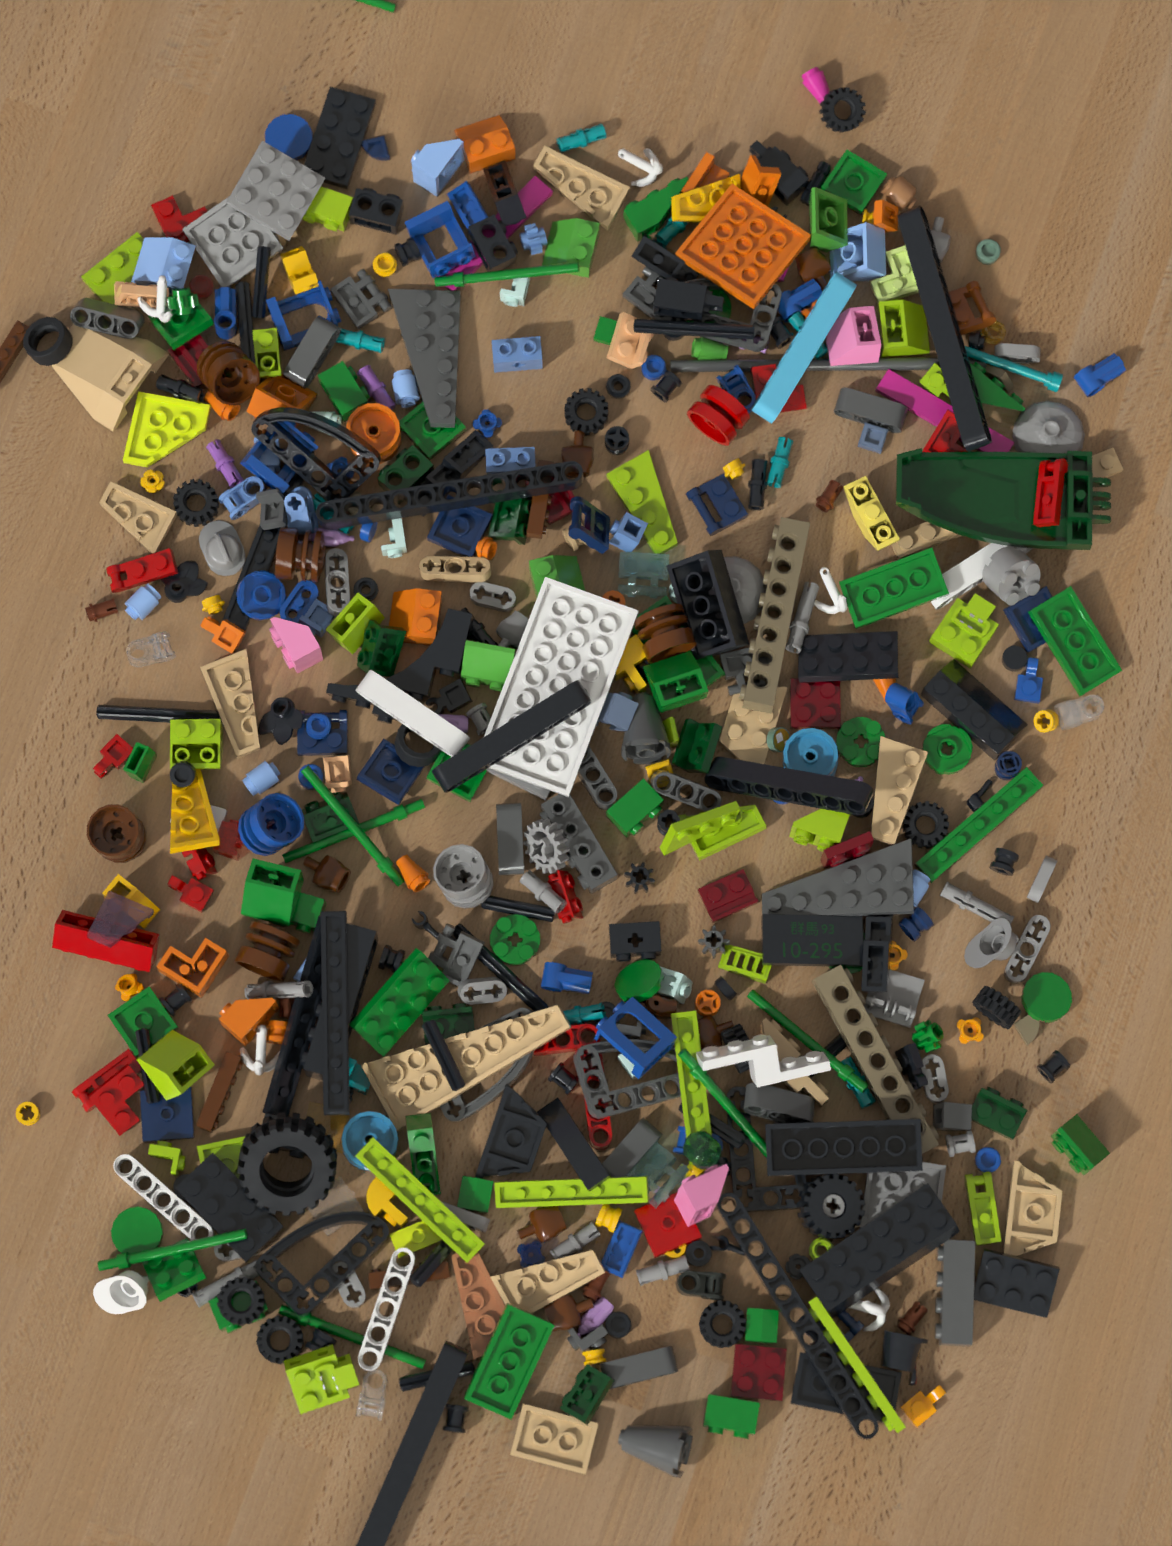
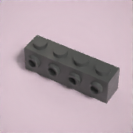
(585, 850)
(956, 1293)

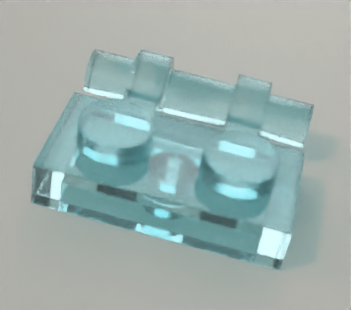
(643, 566)
(655, 1165)

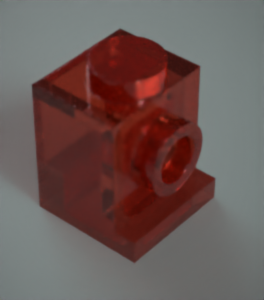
(229, 840)

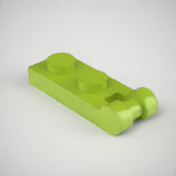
(983, 1209)

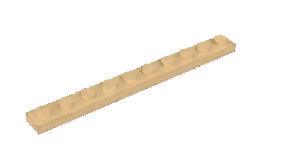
(929, 535)

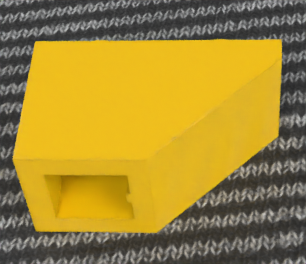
(124, 888)

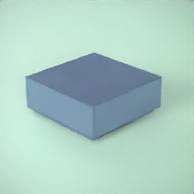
(872, 437)

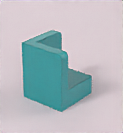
(357, 1077)

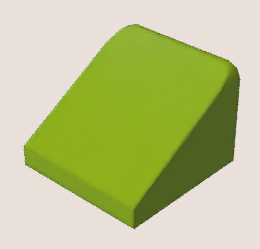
(671, 730)

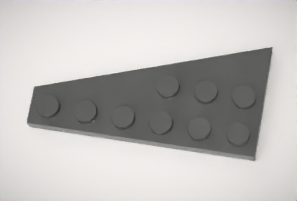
(431, 337)
(862, 887)

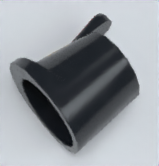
(901, 1353)

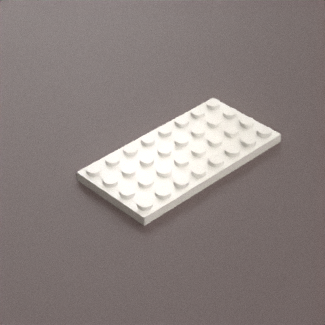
(565, 641)

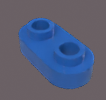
(297, 603)

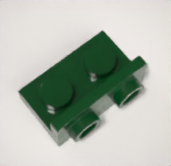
(511, 520)
(381, 648)
(696, 746)
(323, 821)
(450, 1021)
(997, 1112)
(586, 1394)

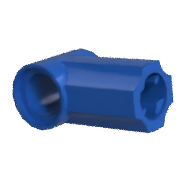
(798, 299)
(225, 312)
(1093, 378)
(558, 978)

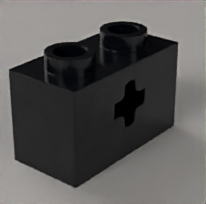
(647, 934)

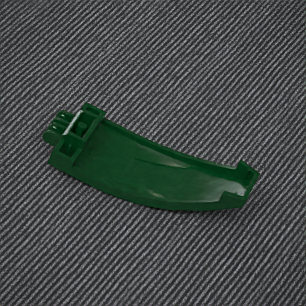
(995, 496)

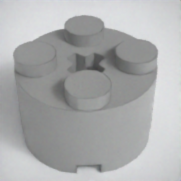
(1012, 575)

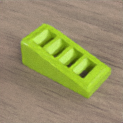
(742, 971)

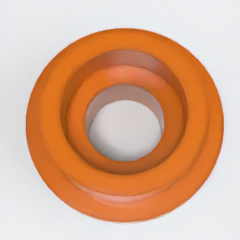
(486, 548)

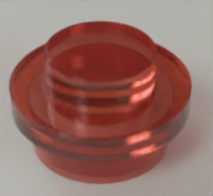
(202, 286)

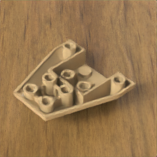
(107, 371)

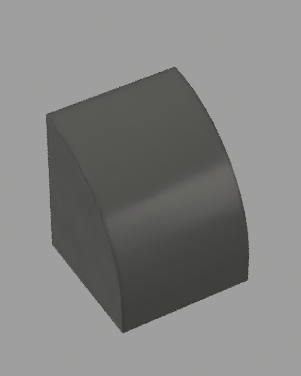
(952, 1116)

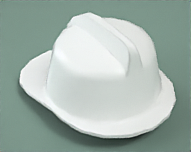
(122, 1292)

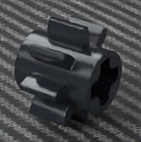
(644, 882)

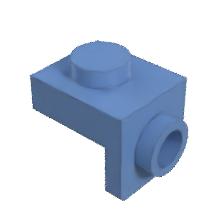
(317, 618)

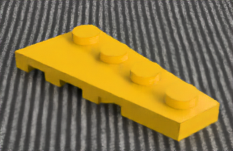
(192, 818)

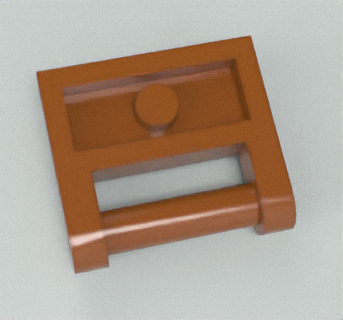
(964, 315)

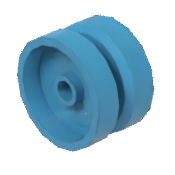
(810, 745)
(368, 1125)

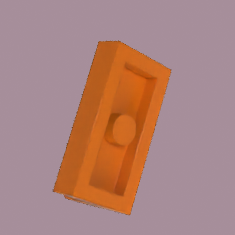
(705, 174)
(759, 181)

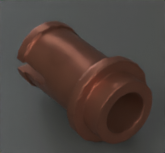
(828, 497)
(101, 610)
(285, 1007)
(595, 1287)
(912, 1318)

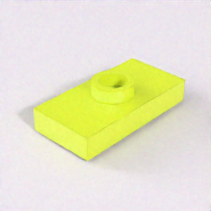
(414, 1238)

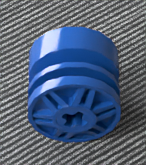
(271, 824)

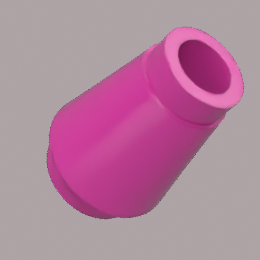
(816, 83)

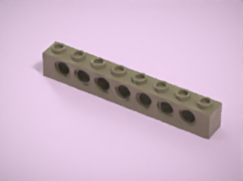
(763, 698)
(842, 978)

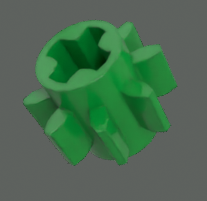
(182, 301)
(927, 1036)

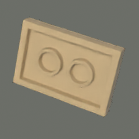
(553, 1439)

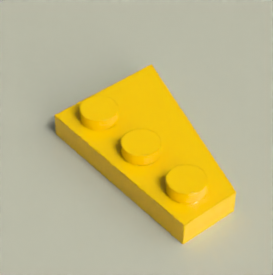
(696, 203)

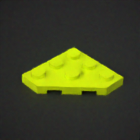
(162, 426)

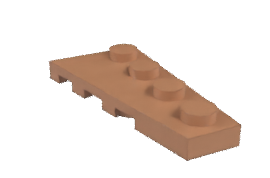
(479, 1301)

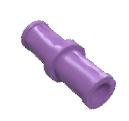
(375, 388)
(224, 463)

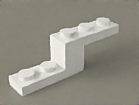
(763, 1060)

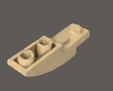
(790, 1048)

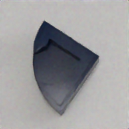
(376, 148)

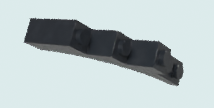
(417, 679)

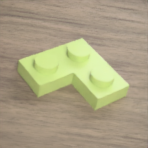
(900, 282)

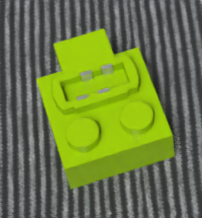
(966, 630)
(320, 1378)

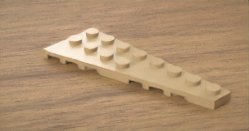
(415, 1081)

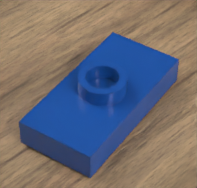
(467, 204)
(621, 1249)

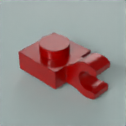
(115, 754)
(193, 894)

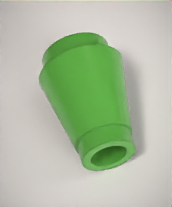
(708, 349)

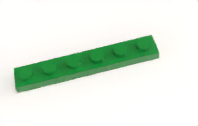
(979, 824)

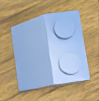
(437, 164)
(863, 256)
(163, 257)

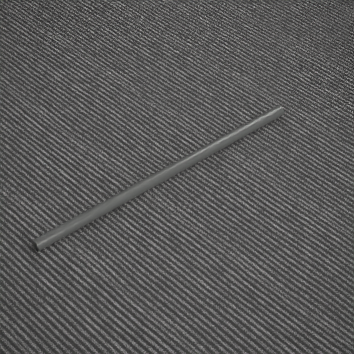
(815, 365)

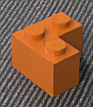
(194, 973)

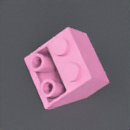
(854, 337)
(298, 644)
(700, 1194)

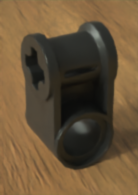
(703, 1285)

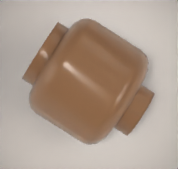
(899, 193)

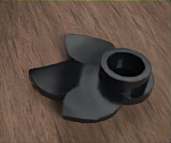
(186, 580)
(281, 722)

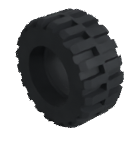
(287, 1195)

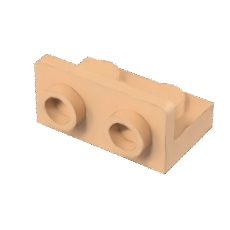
(127, 294)
(626, 345)

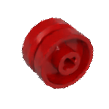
(718, 415)

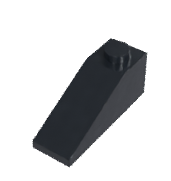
(504, 193)

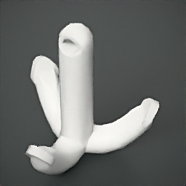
(653, 168)
(161, 310)
(839, 601)
(260, 1065)
(875, 1309)

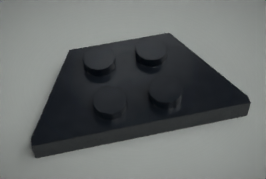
(512, 1137)

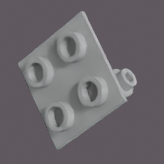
(900, 1000)

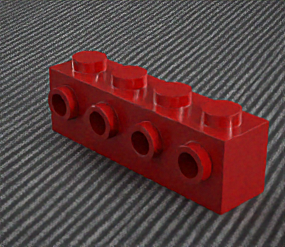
(134, 949)

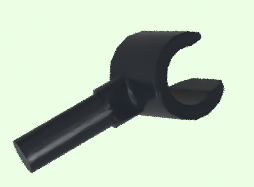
(975, 801)
(425, 925)
(725, 1245)

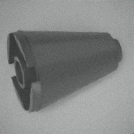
(646, 736)
(658, 1445)

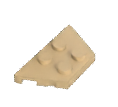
(747, 729)
(1031, 1212)

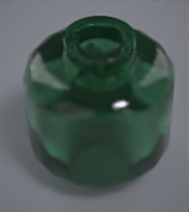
(702, 1149)

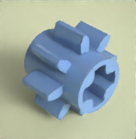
(533, 239)

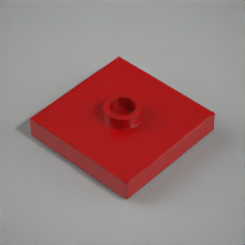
(665, 1227)

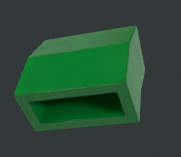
(140, 762)
(475, 1194)
(761, 1325)

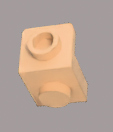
(337, 772)

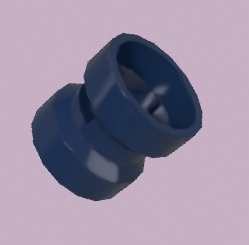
(1006, 770)
(918, 922)

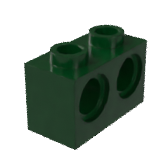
(399, 469)

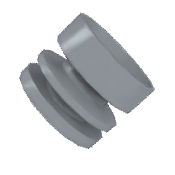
(455, 866)

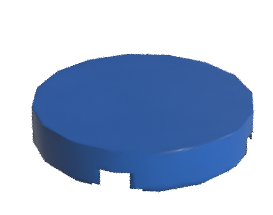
(289, 135)
(260, 595)

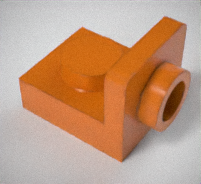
(885, 216)

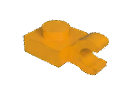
(920, 1407)

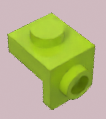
(165, 1151)

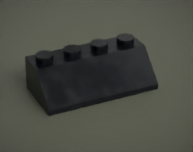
(709, 602)
(973, 709)

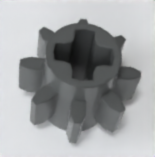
(719, 945)

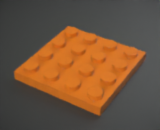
(743, 246)

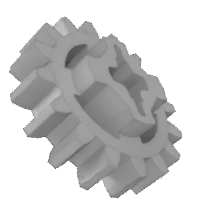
(546, 846)

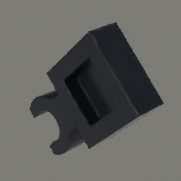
(452, 697)
(911, 1065)

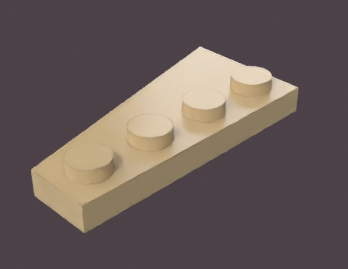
(587, 188)
(233, 695)
(895, 784)
(546, 1282)

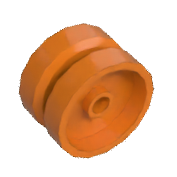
(380, 420)

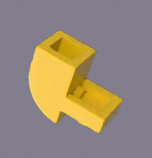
(299, 270)
(632, 656)
(379, 1200)

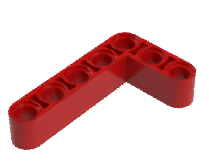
(551, 1047)

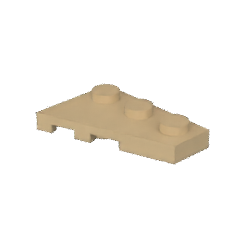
(139, 515)

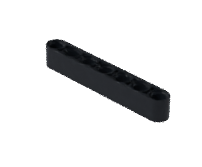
(511, 736)
(789, 785)

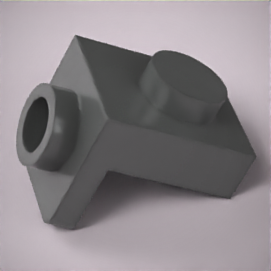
(272, 509)
(632, 1032)
(594, 1339)

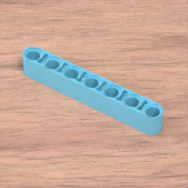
(803, 347)

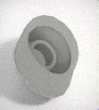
(222, 548)
(991, 944)

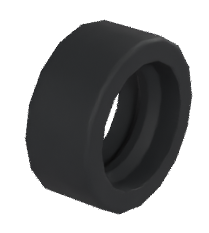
(57, 351)
(409, 756)

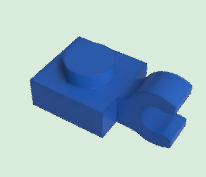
(1028, 685)

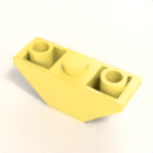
(870, 514)

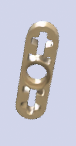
(449, 561)

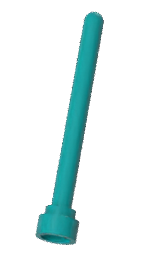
(1050, 380)

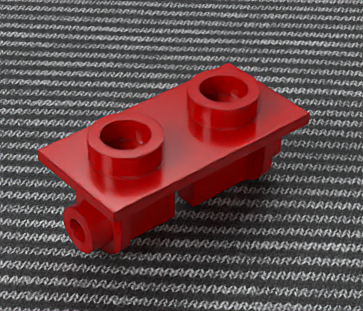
(201, 863)
(564, 886)

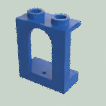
(430, 221)
(278, 308)
(279, 481)
(642, 1061)

